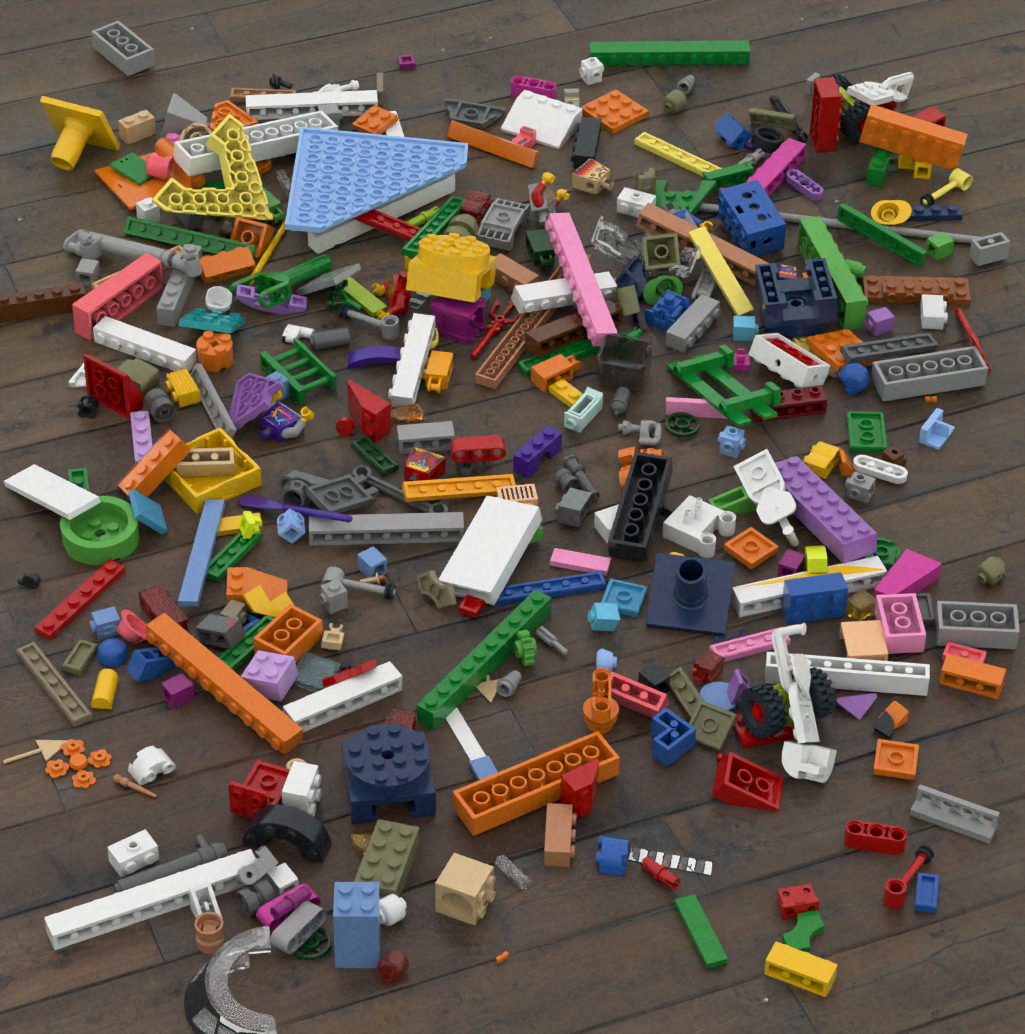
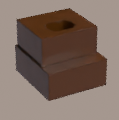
(894, 456)

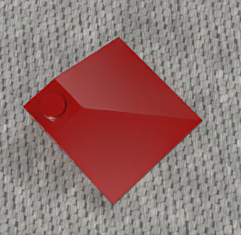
(112, 387)

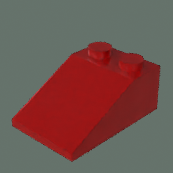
(369, 411)
(746, 784)

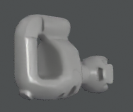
(645, 428)

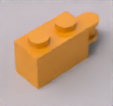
(438, 371)

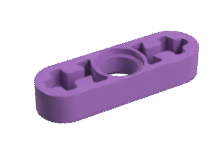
(811, 189)

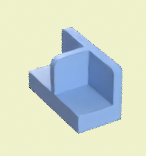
(934, 431)

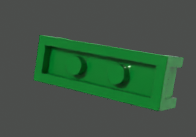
(730, 175)

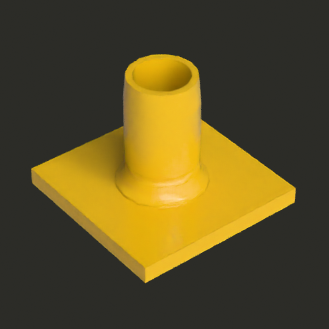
(75, 128)

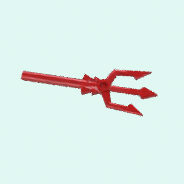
(494, 326)
(973, 338)

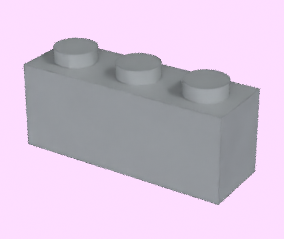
(425, 436)

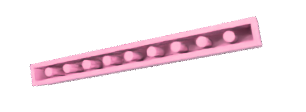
(580, 277)

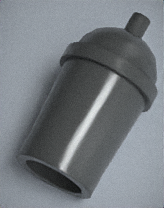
(620, 401)

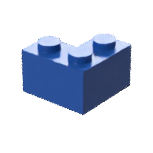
(671, 737)

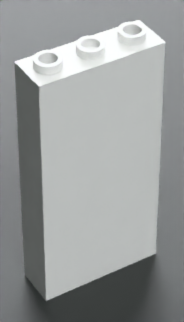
(491, 548)

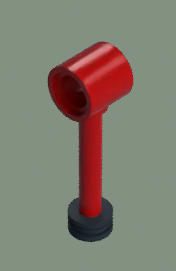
(896, 888)

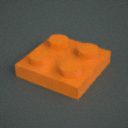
(375, 121)
(751, 548)
(896, 759)

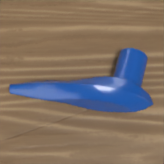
(252, 621)

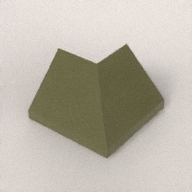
(661, 251)

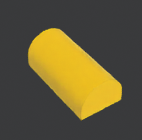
(105, 689)

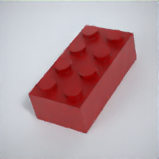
(825, 114)

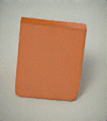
(845, 464)
(898, 714)

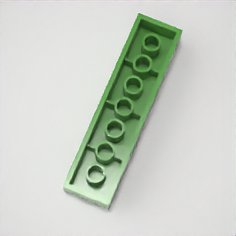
(817, 243)

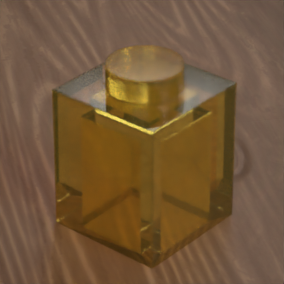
(860, 606)

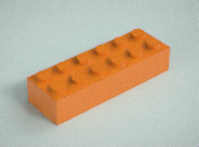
(913, 137)

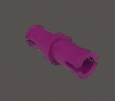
(290, 902)

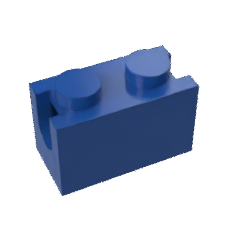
(732, 131)

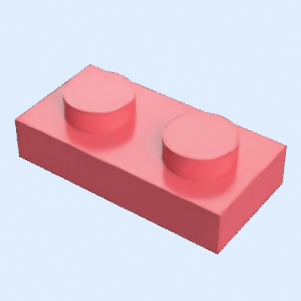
(964, 652)

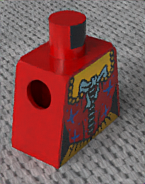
(424, 465)

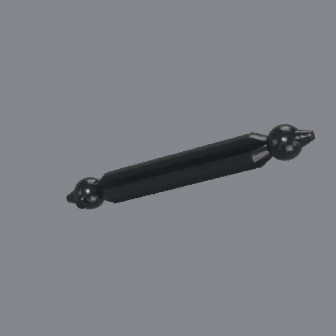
(780, 107)

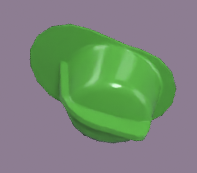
(656, 288)

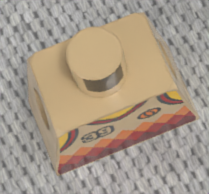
(592, 177)

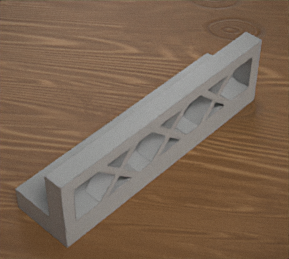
(955, 817)

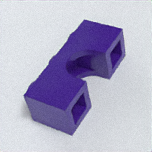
(545, 443)

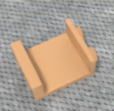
(864, 640)

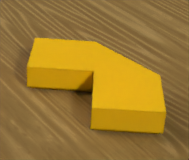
(260, 604)

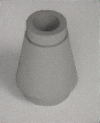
(686, 84)
(507, 685)

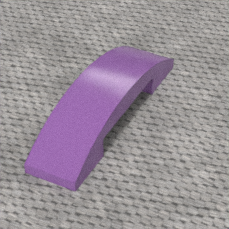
(294, 305)

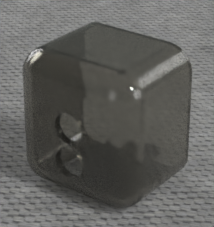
(624, 362)

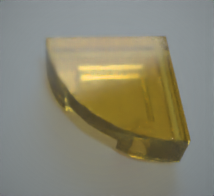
(360, 841)

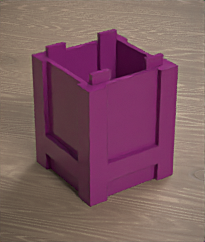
(458, 318)

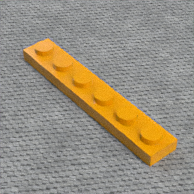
(455, 487)

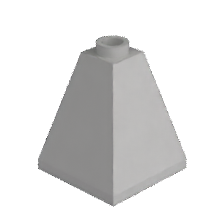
(180, 116)

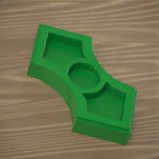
(807, 927)

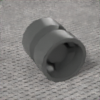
(159, 405)
(253, 898)

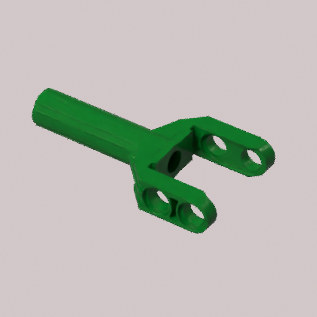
(281, 283)

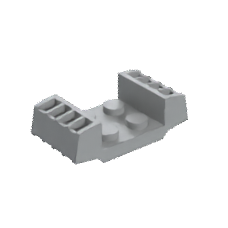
(502, 222)

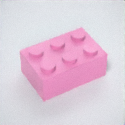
(901, 622)

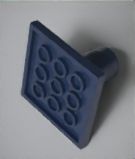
(690, 594)

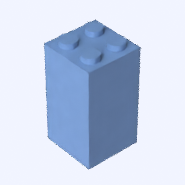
(356, 924)

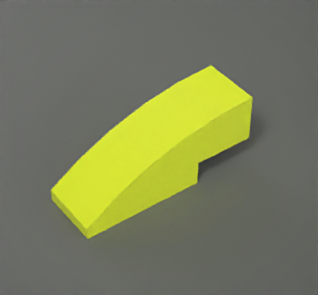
(816, 559)

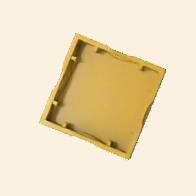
(197, 489)

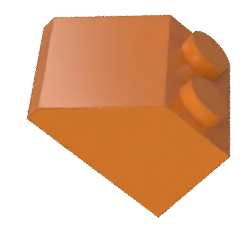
(253, 233)

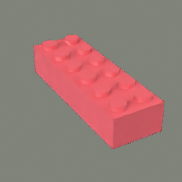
(119, 294)

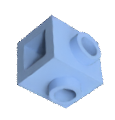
(731, 441)
(291, 525)

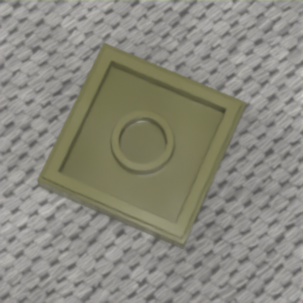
(712, 725)

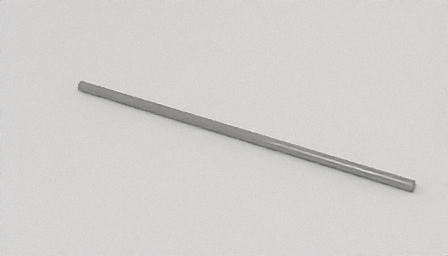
(902, 231)

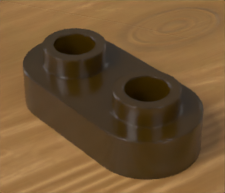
(225, 230)

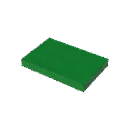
(866, 432)

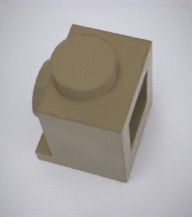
(236, 610)

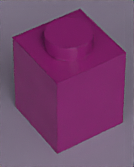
(791, 563)
(178, 690)

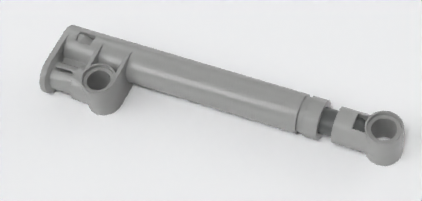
(93, 245)

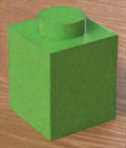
(939, 246)

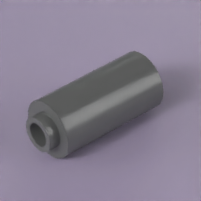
(329, 338)

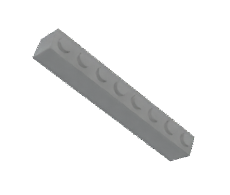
(388, 529)

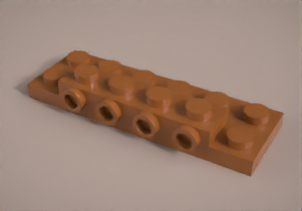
(909, 289)

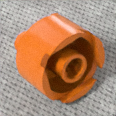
(215, 351)

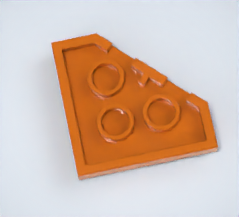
(224, 108)

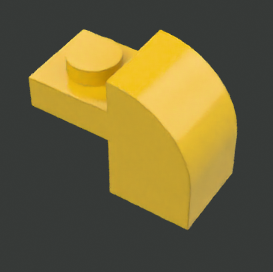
(921, 169)

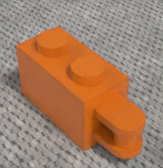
(554, 370)

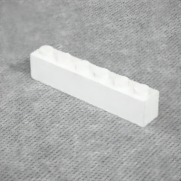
(555, 293)
(144, 345)
(413, 360)
(345, 697)

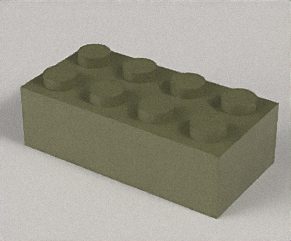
(389, 856)

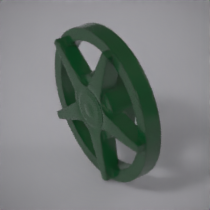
(682, 424)
(312, 944)

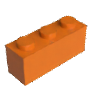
(226, 265)
(972, 676)

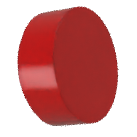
(345, 426)

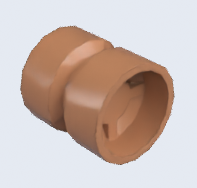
(209, 932)

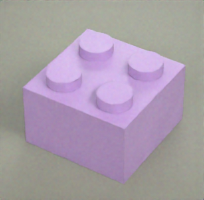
(271, 674)

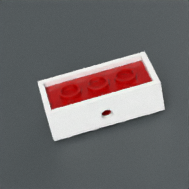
(789, 360)

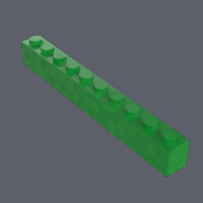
(671, 53)
(482, 661)

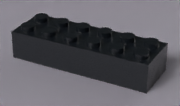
(640, 506)

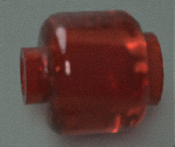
(392, 966)

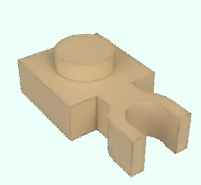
(333, 638)

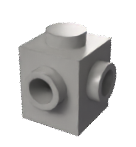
(860, 487)
(334, 596)

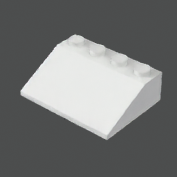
(549, 117)

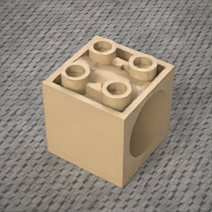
(464, 889)

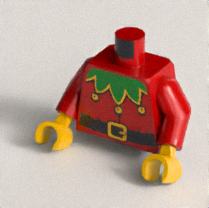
(396, 295)

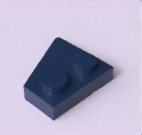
(634, 275)

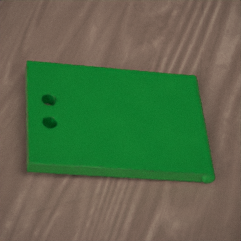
(132, 168)

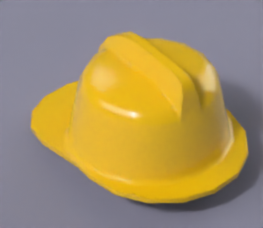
(891, 212)

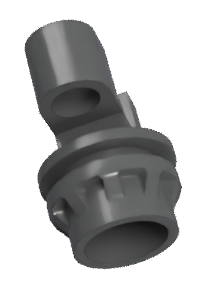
(294, 487)

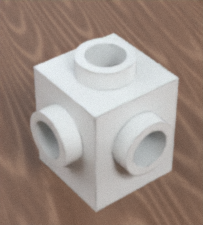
(591, 70)

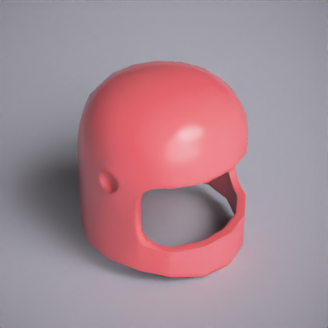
(159, 166)

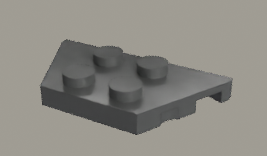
(473, 114)

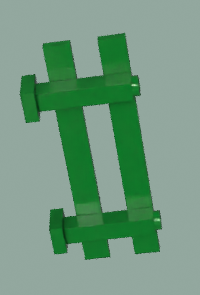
(743, 397)

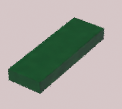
(374, 456)

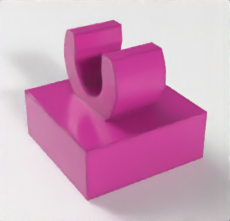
(741, 361)

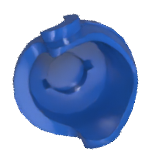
(855, 378)

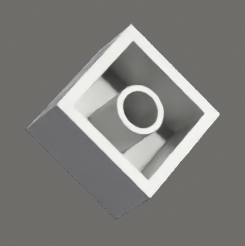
(302, 787)

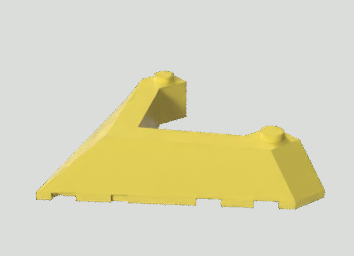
(242, 182)

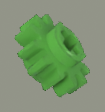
(525, 647)

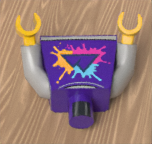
(283, 422)

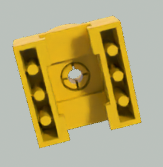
(452, 267)

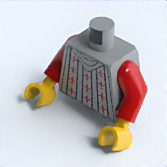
(543, 198)

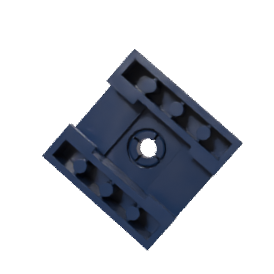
(796, 305)
(388, 767)

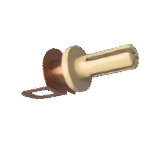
(378, 578)

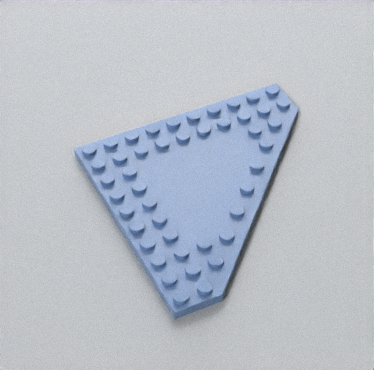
(355, 172)

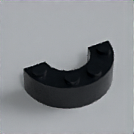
(290, 825)

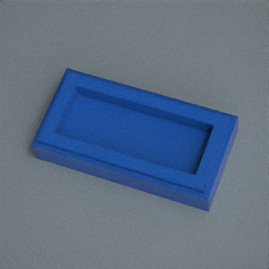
(926, 892)

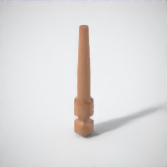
(126, 782)

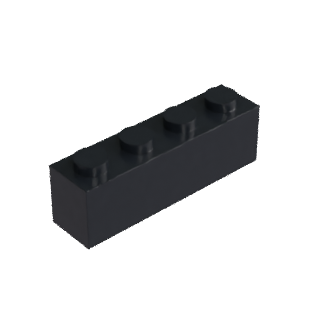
(586, 141)

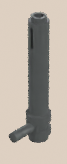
(203, 855)

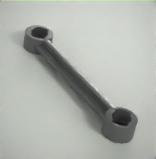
(396, 492)

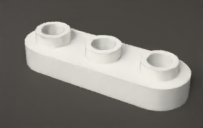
(880, 469)

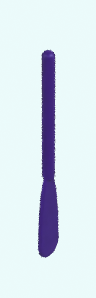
(264, 503)

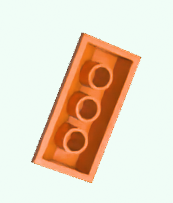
(155, 464)

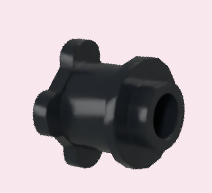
(87, 406)

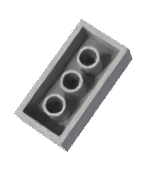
(123, 48)
(977, 624)

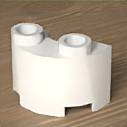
(149, 763)

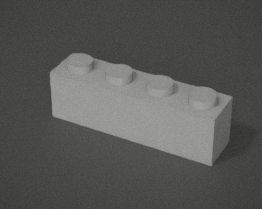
(692, 323)

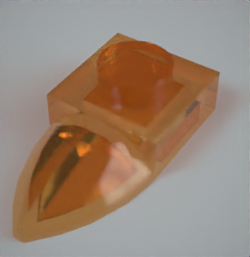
(410, 413)

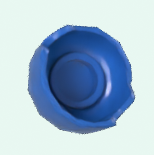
(112, 652)

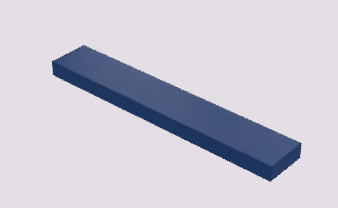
(552, 587)

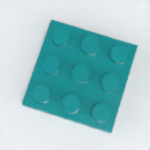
(212, 320)

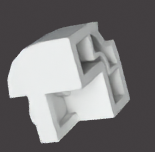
(808, 761)

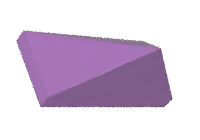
(856, 704)

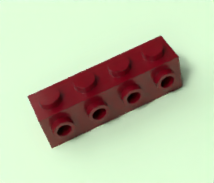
(798, 403)

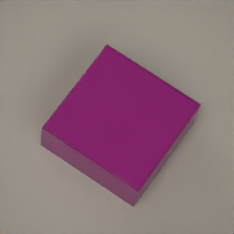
(406, 61)

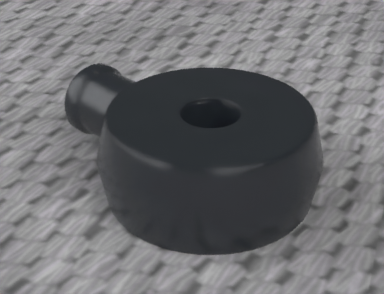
(30, 580)

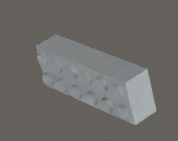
(929, 373)

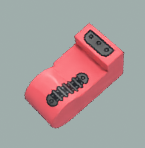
(526, 137)

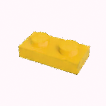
(565, 392)

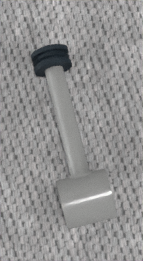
(388, 324)
(334, 573)

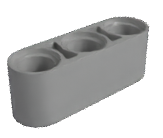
(298, 927)

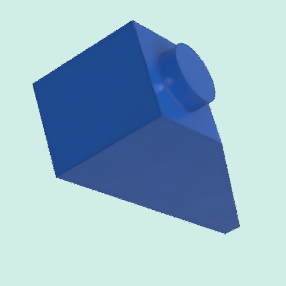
(149, 664)

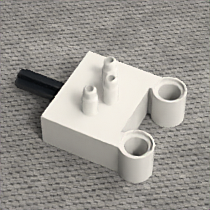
(694, 523)

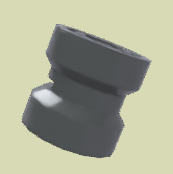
(566, 480)

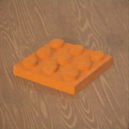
(615, 111)
(829, 346)

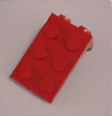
(260, 789)

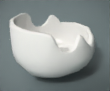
(218, 299)

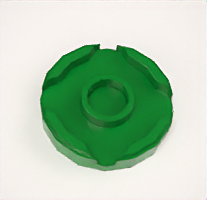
(886, 552)

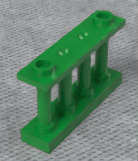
(296, 391)

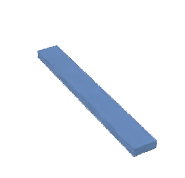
(201, 553)

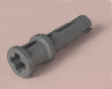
(577, 470)

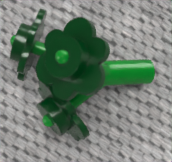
(335, 290)

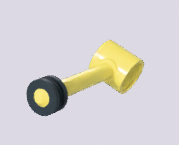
(957, 179)

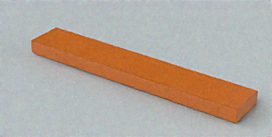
(492, 144)

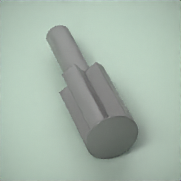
(550, 639)

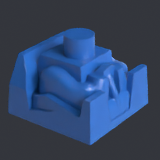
(667, 310)

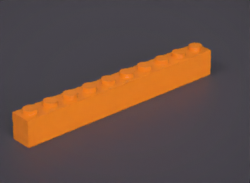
(224, 684)

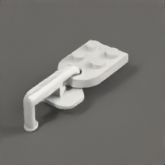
(878, 93)
(768, 491)
(799, 697)

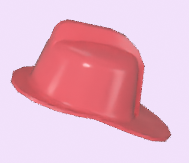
(131, 627)

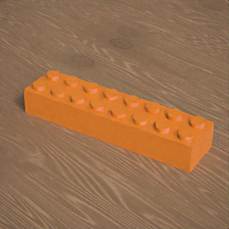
(530, 783)

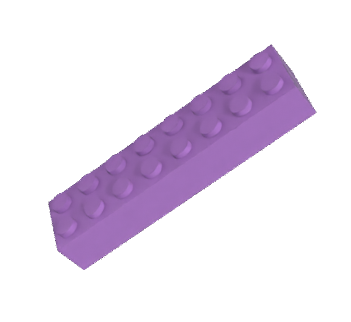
(826, 513)

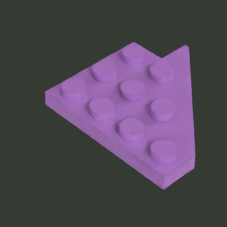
(251, 398)

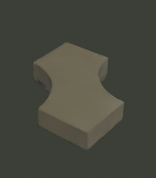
(439, 592)

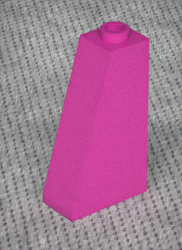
(909, 575)

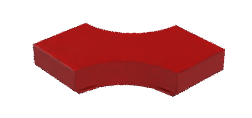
(348, 673)

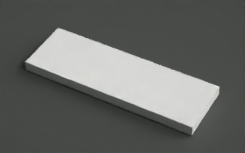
(52, 492)

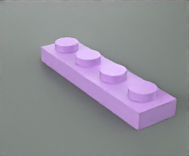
(141, 433)

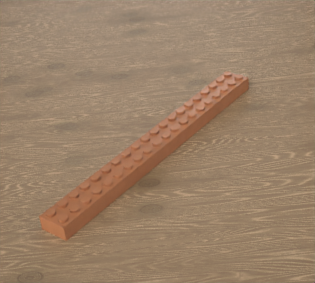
(513, 343)

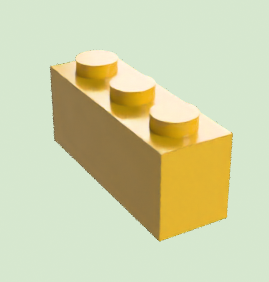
(800, 969)

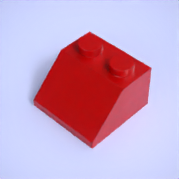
(580, 788)

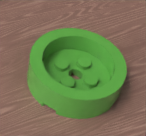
(111, 517)

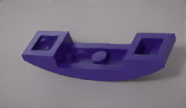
(373, 354)

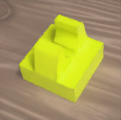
(248, 523)

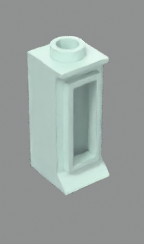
(583, 410)

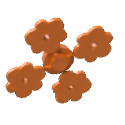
(78, 762)

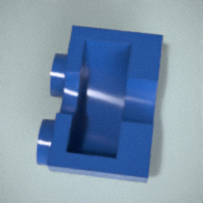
(612, 855)

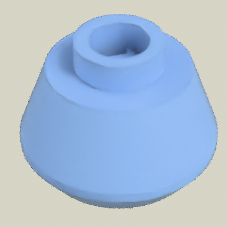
(606, 660)

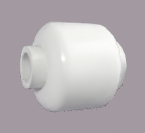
(392, 909)

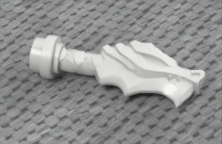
(353, 86)

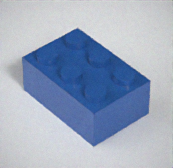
(814, 598)

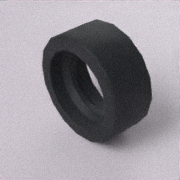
(767, 139)

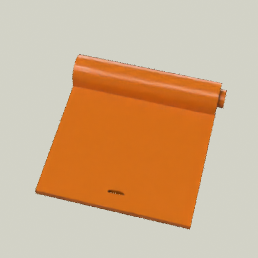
(131, 193)

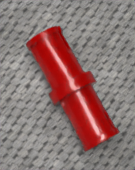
(660, 873)

